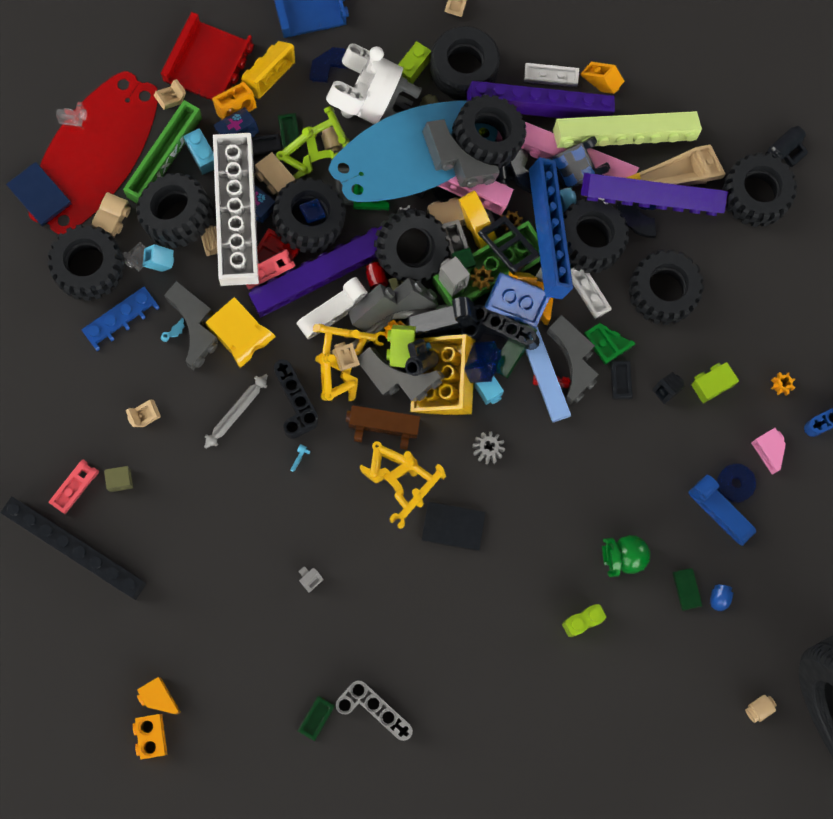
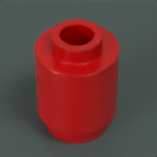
(376, 275)

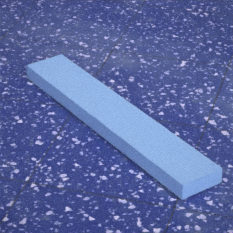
(548, 381)

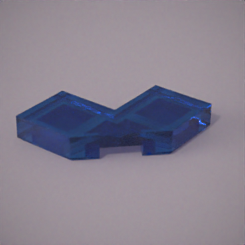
(321, 65)

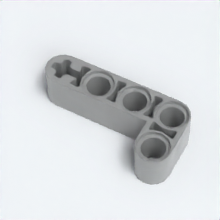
(377, 713)

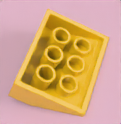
(456, 391)

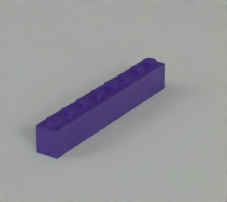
(546, 101)
(654, 193)
(314, 274)

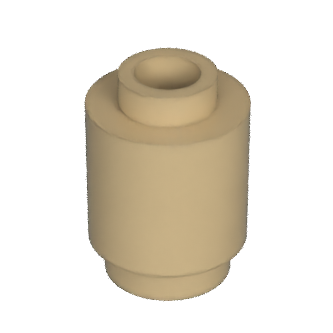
(330, 140)
(761, 708)

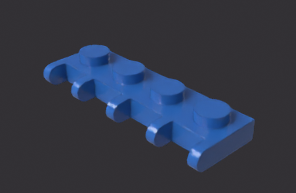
(119, 317)

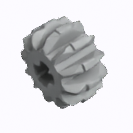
(487, 454)

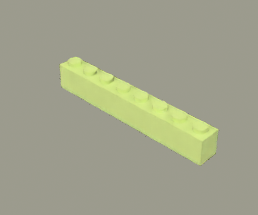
(628, 129)

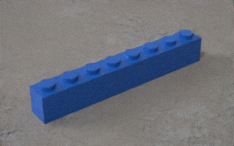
(550, 229)

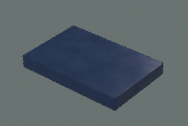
(38, 194)

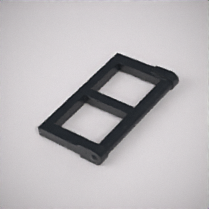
(518, 237)

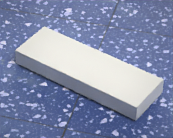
(551, 74)
(590, 293)

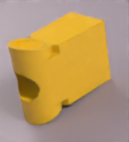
(238, 331)

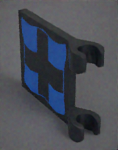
(575, 161)

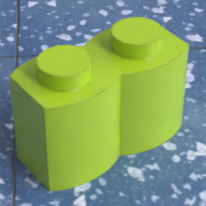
(586, 619)

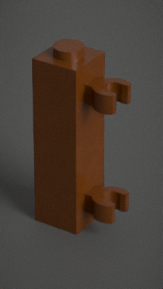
(383, 422)

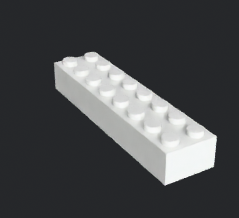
(235, 209)

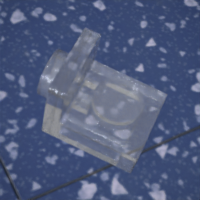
(72, 117)
(135, 257)

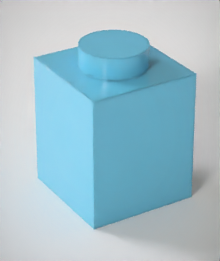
(158, 258)
(489, 391)

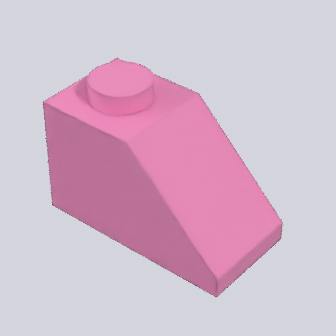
(771, 449)

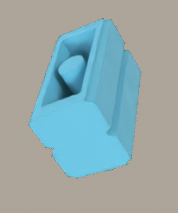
(200, 150)

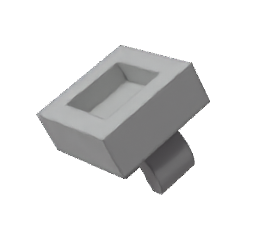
(310, 579)

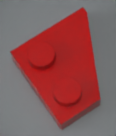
(271, 245)

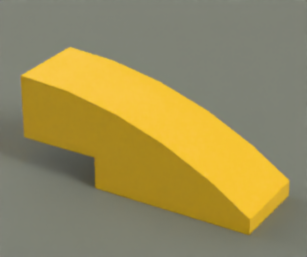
(475, 217)

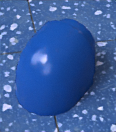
(721, 597)

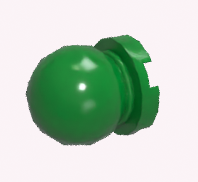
(627, 555)

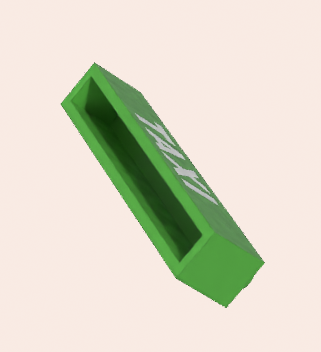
(164, 150)

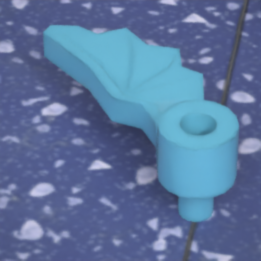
(175, 331)
(301, 449)

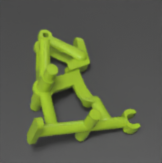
(309, 135)

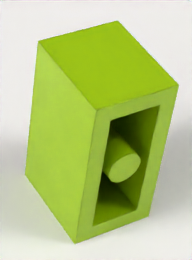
(415, 61)
(400, 337)
(714, 382)

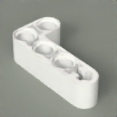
(334, 308)

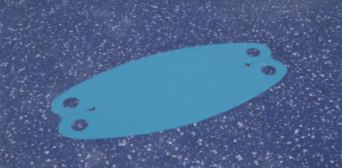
(397, 155)

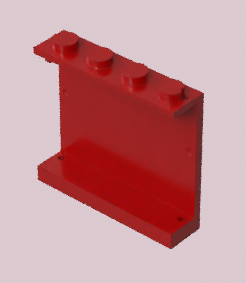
(206, 59)

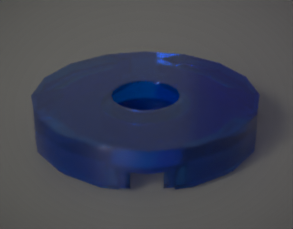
(747, 480)

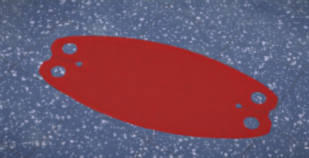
(103, 151)

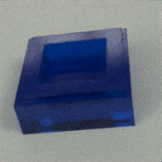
(312, 210)

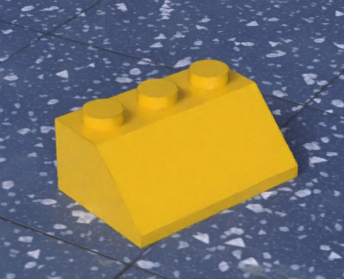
(269, 68)

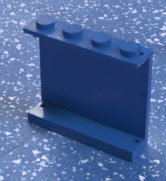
(308, 16)

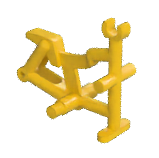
(328, 360)
(407, 464)

